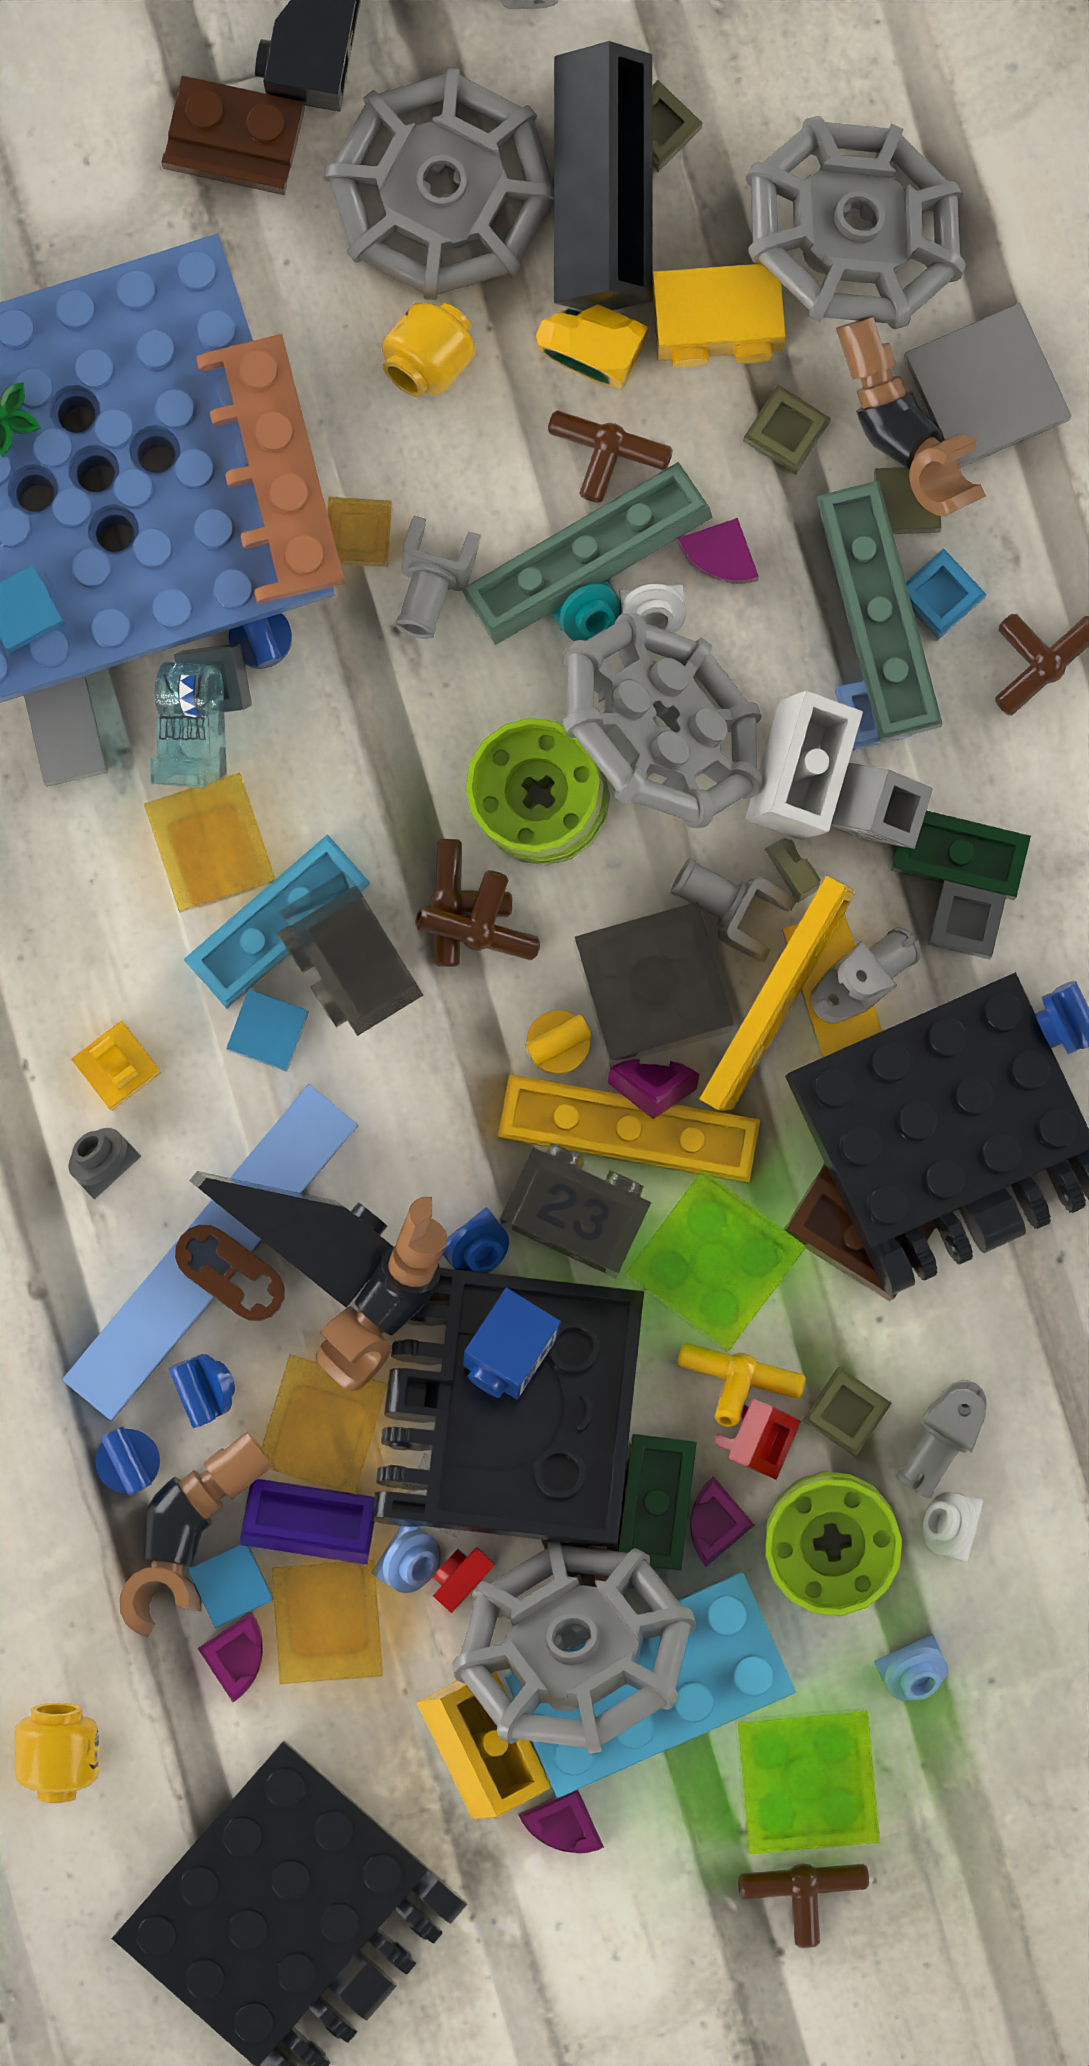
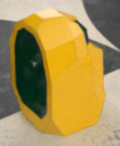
(593, 343)

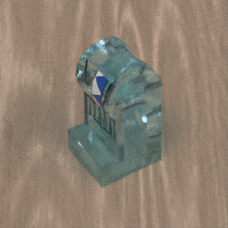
(189, 725)

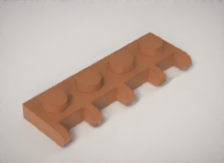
(278, 466)

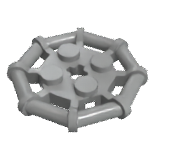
(454, 217)
(838, 248)
(632, 746)
(579, 1676)

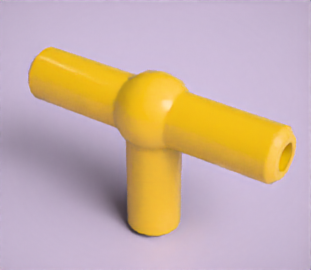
(739, 1374)

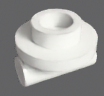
(656, 604)
(951, 1524)

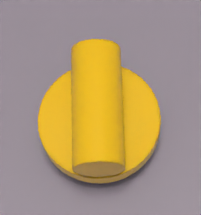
(558, 1041)

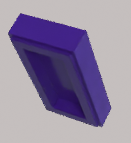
(308, 1521)

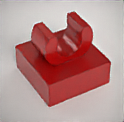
(762, 1439)

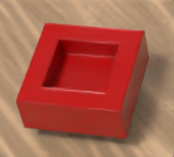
(460, 1576)

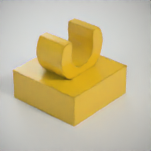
(116, 1065)

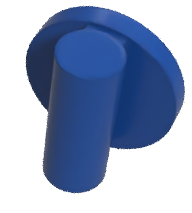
(263, 641)
(1065, 1018)
(477, 1244)
(203, 1388)
(127, 1460)

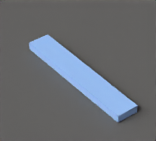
(168, 1300)

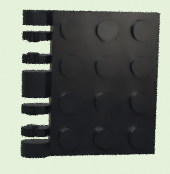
(944, 1123)
(509, 1464)
(278, 1912)

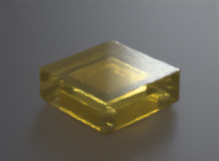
(361, 530)

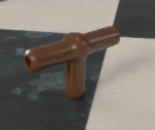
(608, 443)
(1046, 663)
(452, 899)
(479, 929)
(804, 1884)

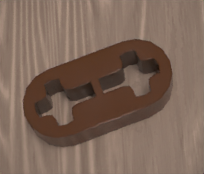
(220, 1285)

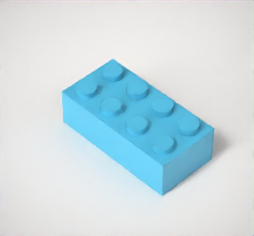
(724, 1675)

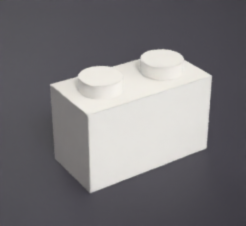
(804, 765)

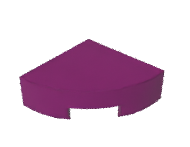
(721, 553)
(653, 1086)
(716, 1522)
(235, 1656)
(563, 1824)

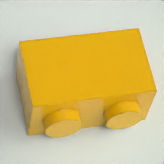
(718, 314)
(484, 1767)

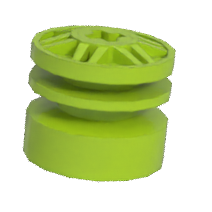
(514, 762)
(865, 1563)

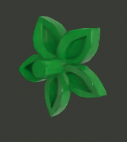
(13, 418)

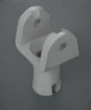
(430, 580)
(729, 902)
(863, 977)
(948, 1430)

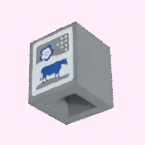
(881, 805)

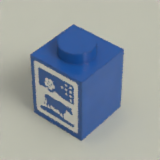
(510, 1345)

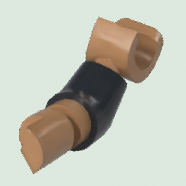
(901, 428)
(390, 1298)
(175, 1527)

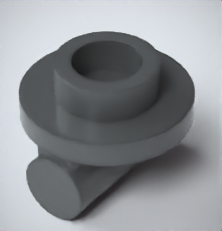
(100, 1159)

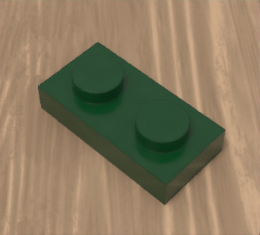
(965, 854)
(658, 1499)

